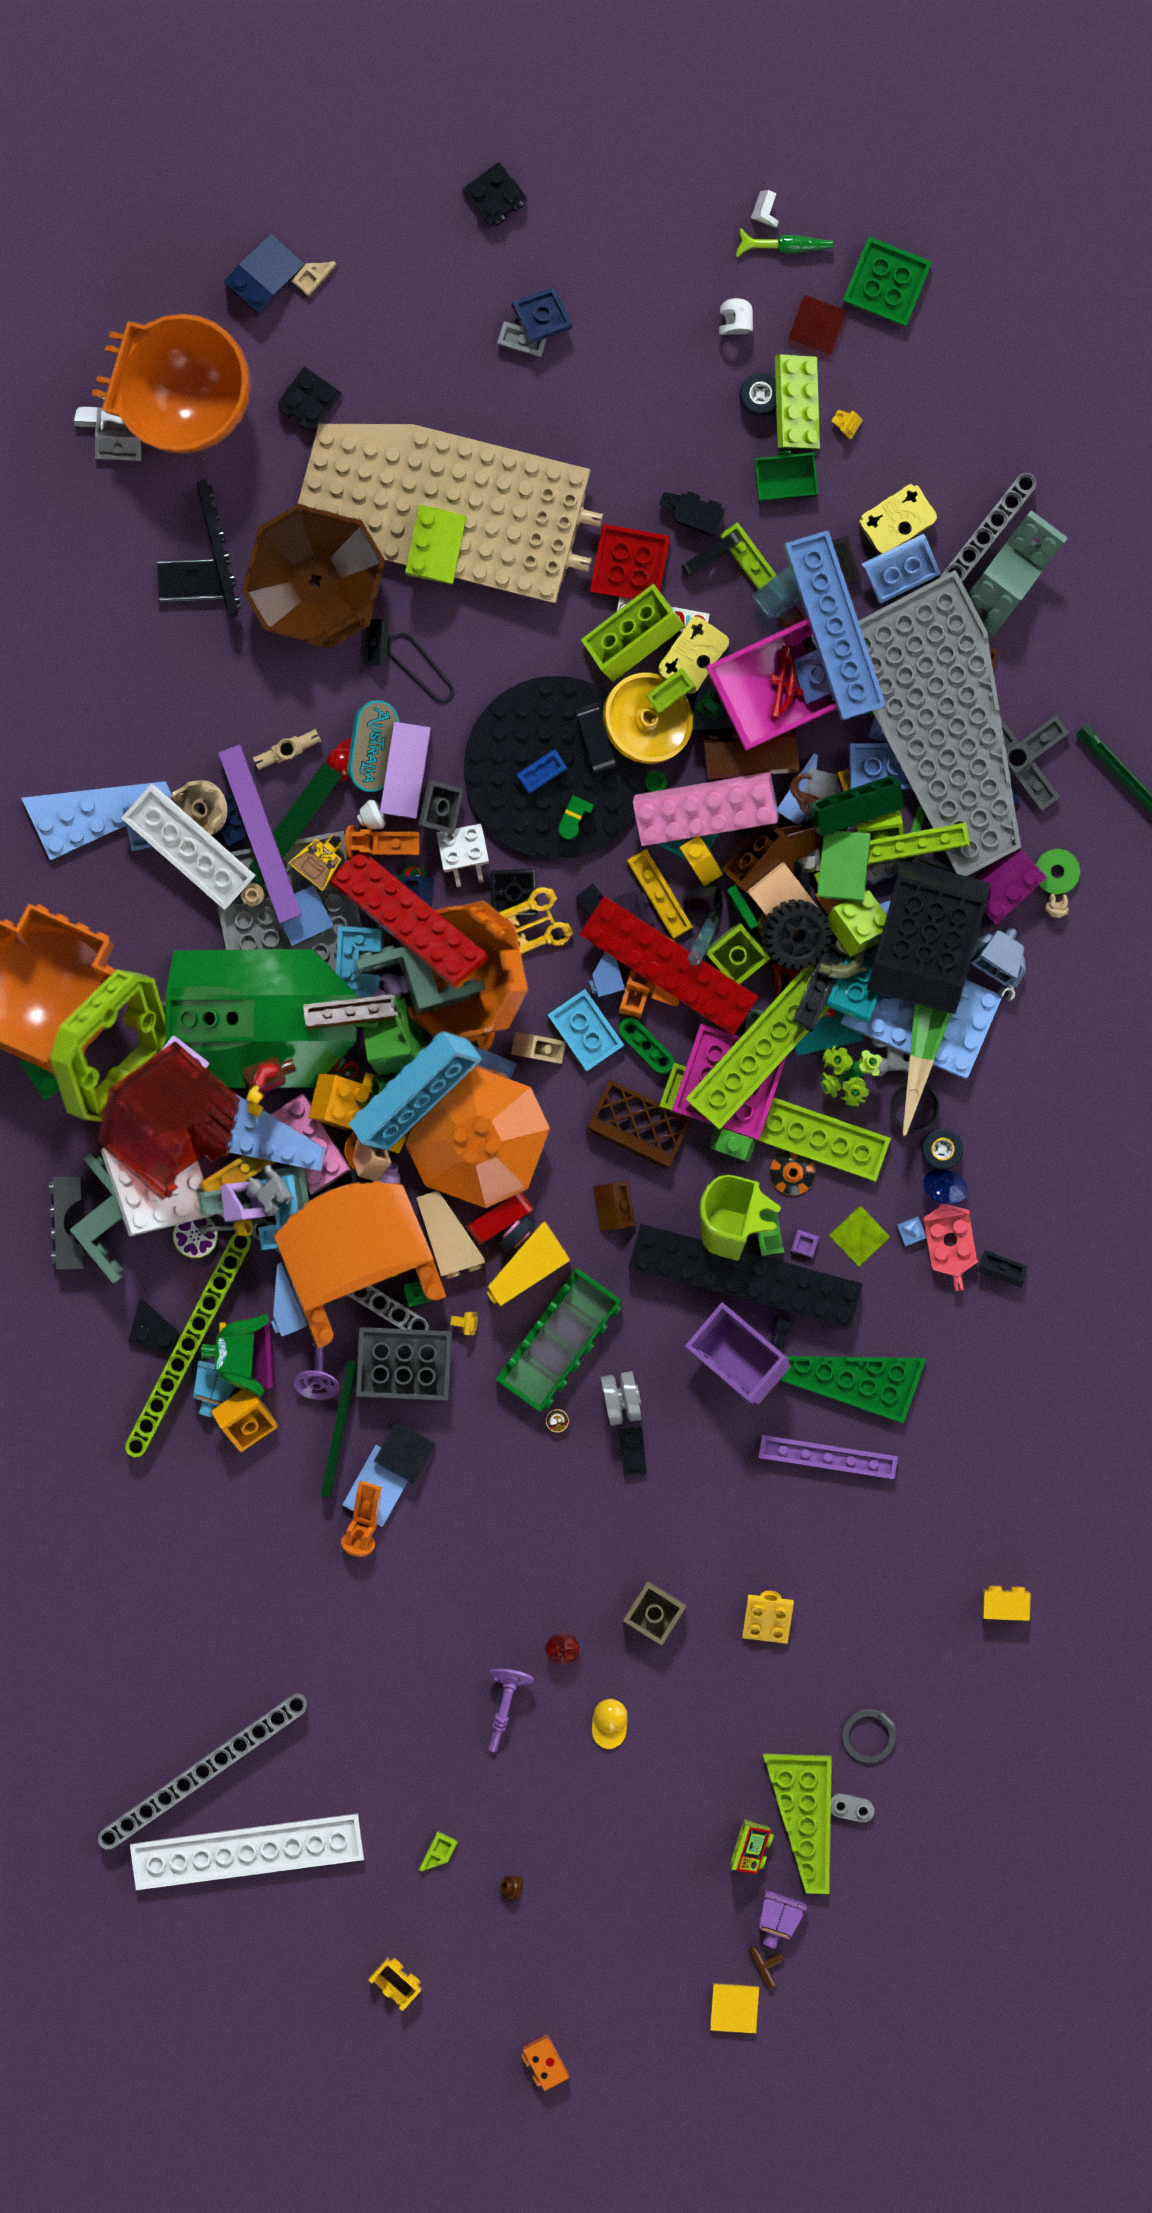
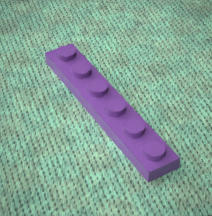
(828, 1456)

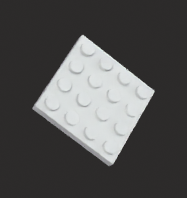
(143, 1209)

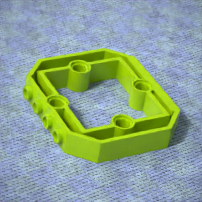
(100, 1009)

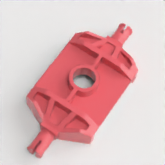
(955, 1258)

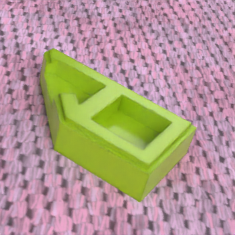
(439, 1851)

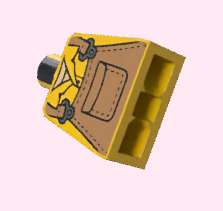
(318, 861)

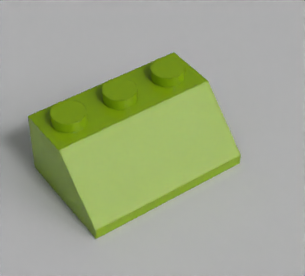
(435, 544)

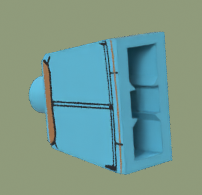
(210, 1388)

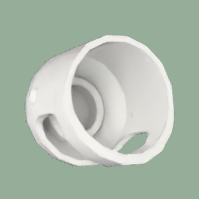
(743, 317)

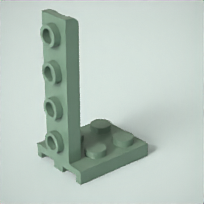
(211, 1201)

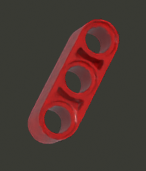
(499, 1217)

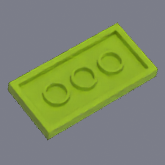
(797, 402)

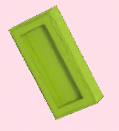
(670, 690)

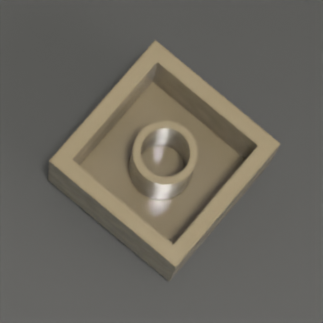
(654, 1612)

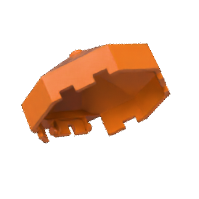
(501, 975)
(480, 1139)

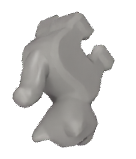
(893, 1061)
(269, 1193)

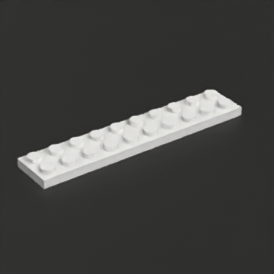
(246, 1851)

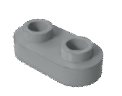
(852, 1807)

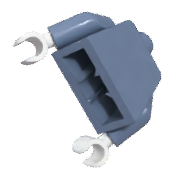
(1001, 959)

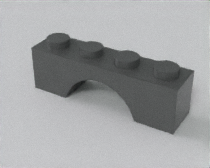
(68, 1252)

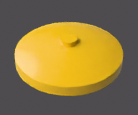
(636, 725)

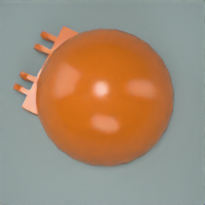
(177, 383)

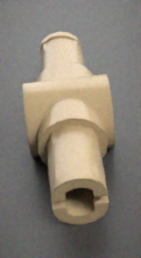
(275, 755)

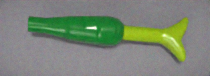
(785, 243)

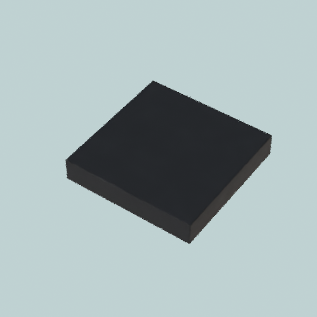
(404, 1452)

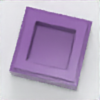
(804, 1243)

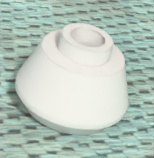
(371, 816)

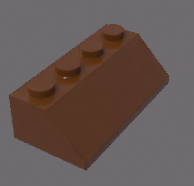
(728, 759)

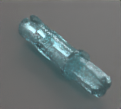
(701, 944)

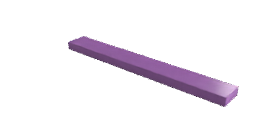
(260, 834)

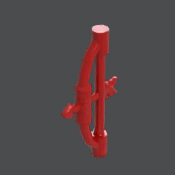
(779, 682)

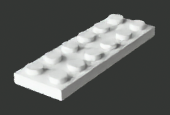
(188, 846)

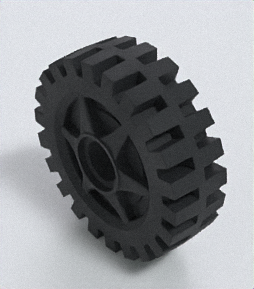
(785, 922)

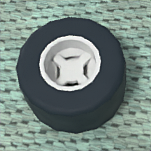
(762, 387)

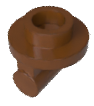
(511, 1887)

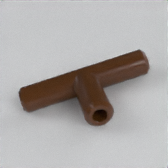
(764, 1966)

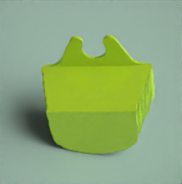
(731, 1213)

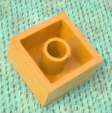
(337, 1100)
(244, 1419)

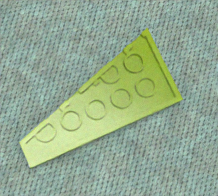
(804, 1801)

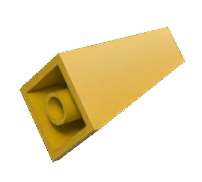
(530, 1264)

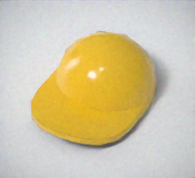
(609, 1723)

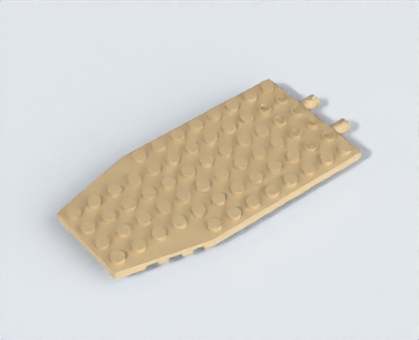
(515, 503)

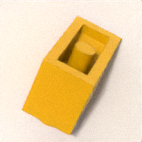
(701, 860)

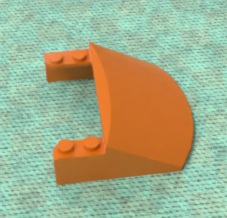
(349, 1243)

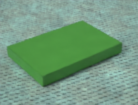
(844, 866)

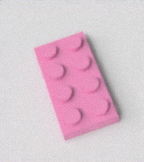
(334, 1165)

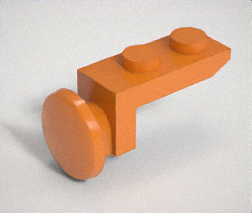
(381, 843)
(358, 1537)

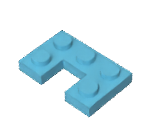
(350, 944)
(286, 1210)

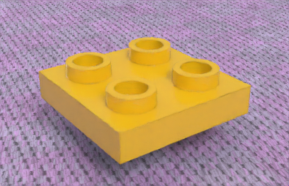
(768, 1617)

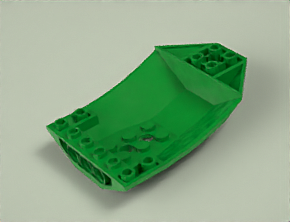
(269, 998)

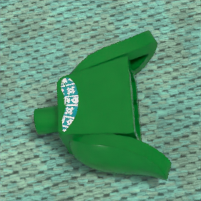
(235, 1352)

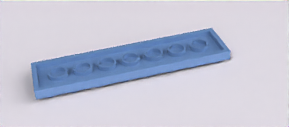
(834, 625)

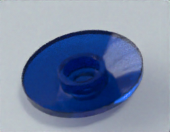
(945, 1187)

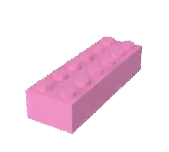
(705, 808)

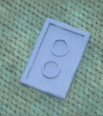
(901, 569)
(391, 1485)

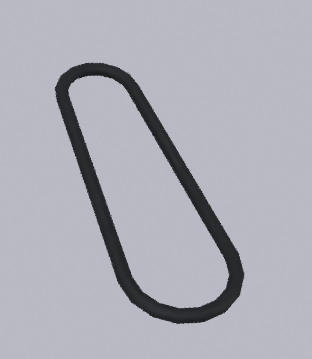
(412, 675)

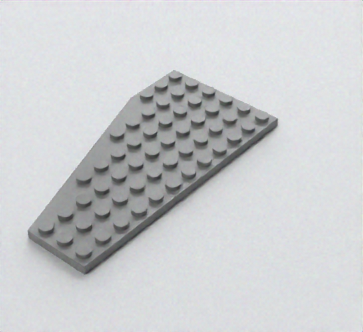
(945, 716)

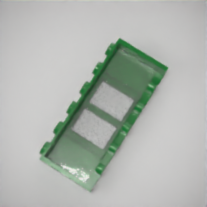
(559, 1340)

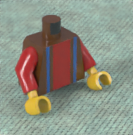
(264, 1078)

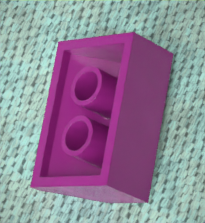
(1011, 881)
(262, 1356)

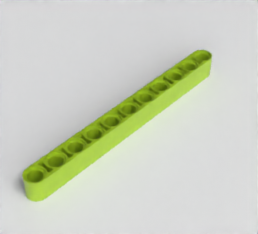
(180, 1352)

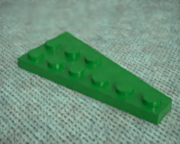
(869, 1383)

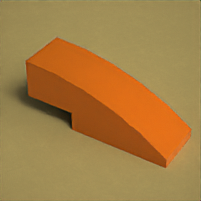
(634, 995)

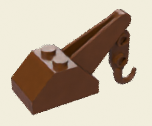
(772, 845)

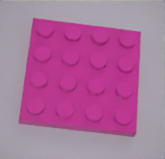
(707, 1051)

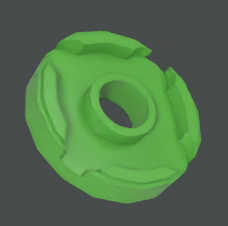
(1067, 862)

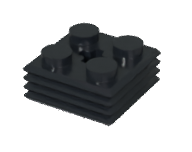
(503, 880)

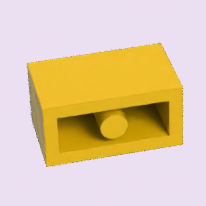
(1006, 1604)

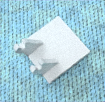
(462, 850)

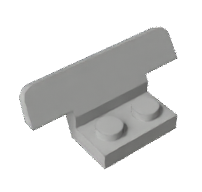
(112, 436)

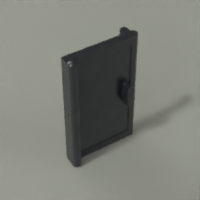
(187, 582)

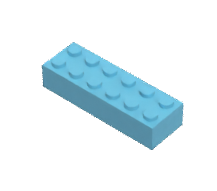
(415, 1091)

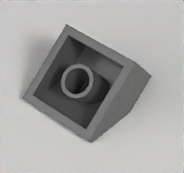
(441, 807)

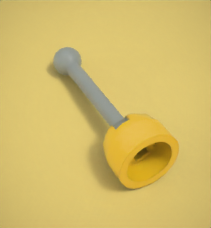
(241, 1228)

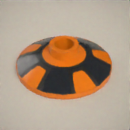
(780, 1173)

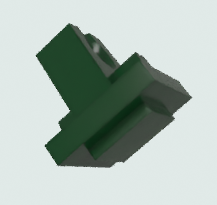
(711, 705)

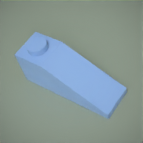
(789, 807)
(286, 1310)

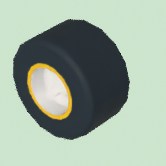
(943, 1155)

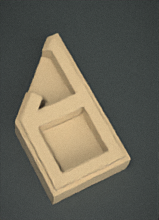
(312, 275)

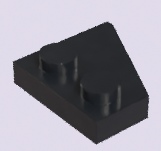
(152, 1329)

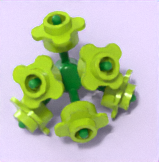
(843, 1062)

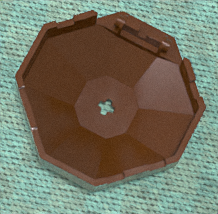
(305, 544)

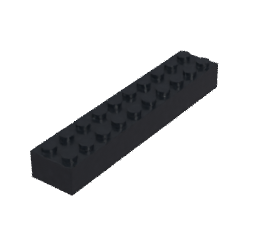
(750, 1278)

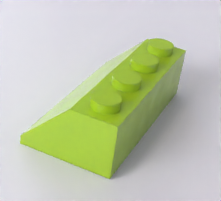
(632, 633)

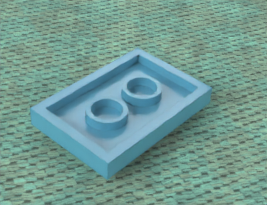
(585, 1030)

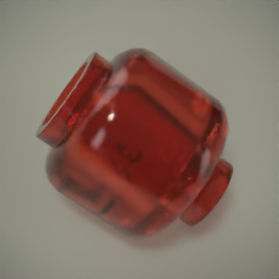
(562, 1648)

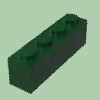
(856, 805)

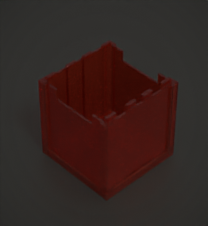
(167, 1118)

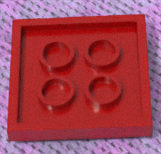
(628, 561)

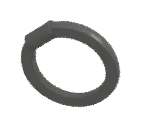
(884, 1719)

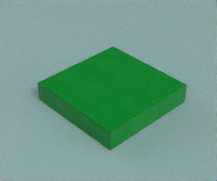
(742, 907)

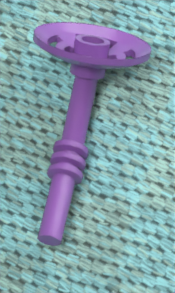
(317, 1379)
(510, 1680)

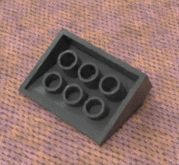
(403, 1363)

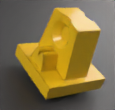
(847, 422)
(468, 1322)

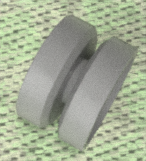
(620, 1398)

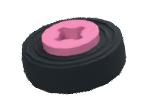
(516, 1234)

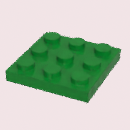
(887, 281)

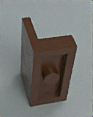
(614, 1205)

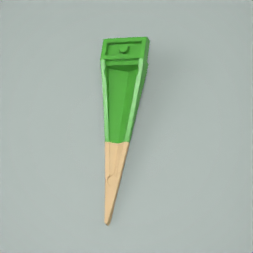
(927, 1035)

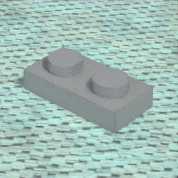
(515, 338)

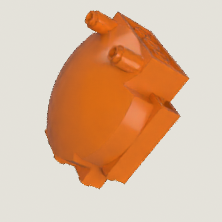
(45, 978)

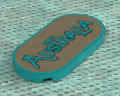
(371, 745)

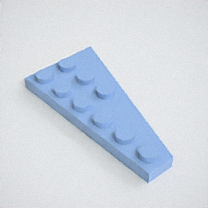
(81, 817)
(273, 1141)

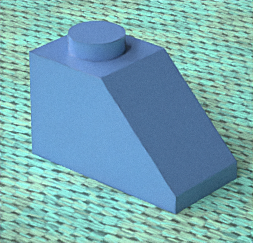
(606, 977)

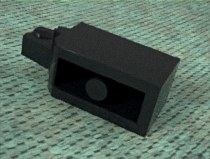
(693, 512)

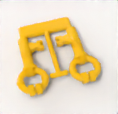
(531, 903)

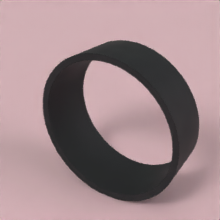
(930, 1122)

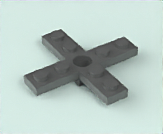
(1033, 746)

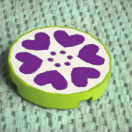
(193, 1243)

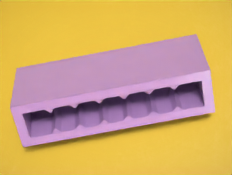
(405, 770)

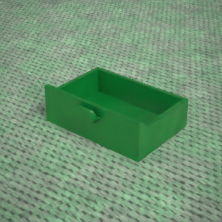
(786, 476)

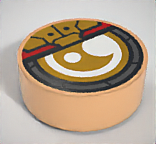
(557, 1420)

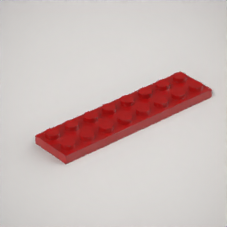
(408, 918)
(668, 965)

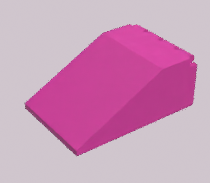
(748, 696)

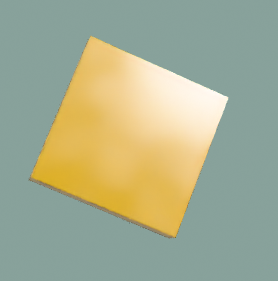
(734, 2008)

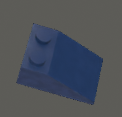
(264, 274)

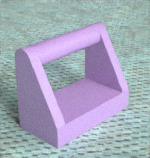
(232, 1207)

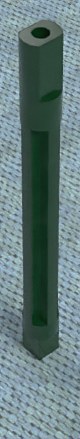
(1116, 766)

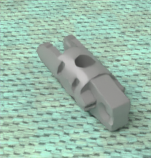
(882, 871)

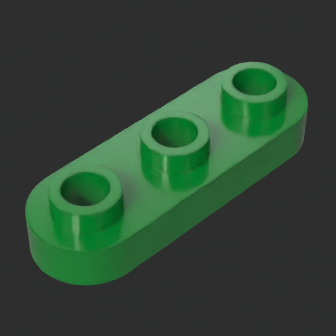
(654, 1053)

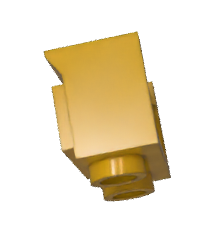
(389, 1989)

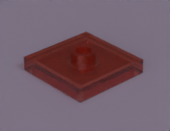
(817, 324)

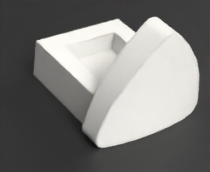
(763, 208)

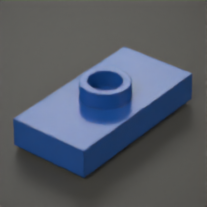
(541, 771)

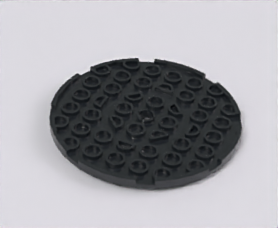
(519, 731)

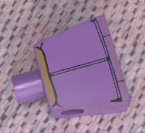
(779, 1917)

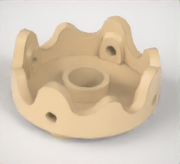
(210, 796)

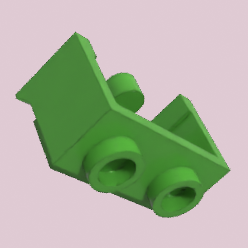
(770, 1241)

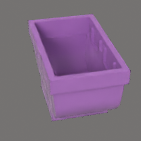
(739, 1354)

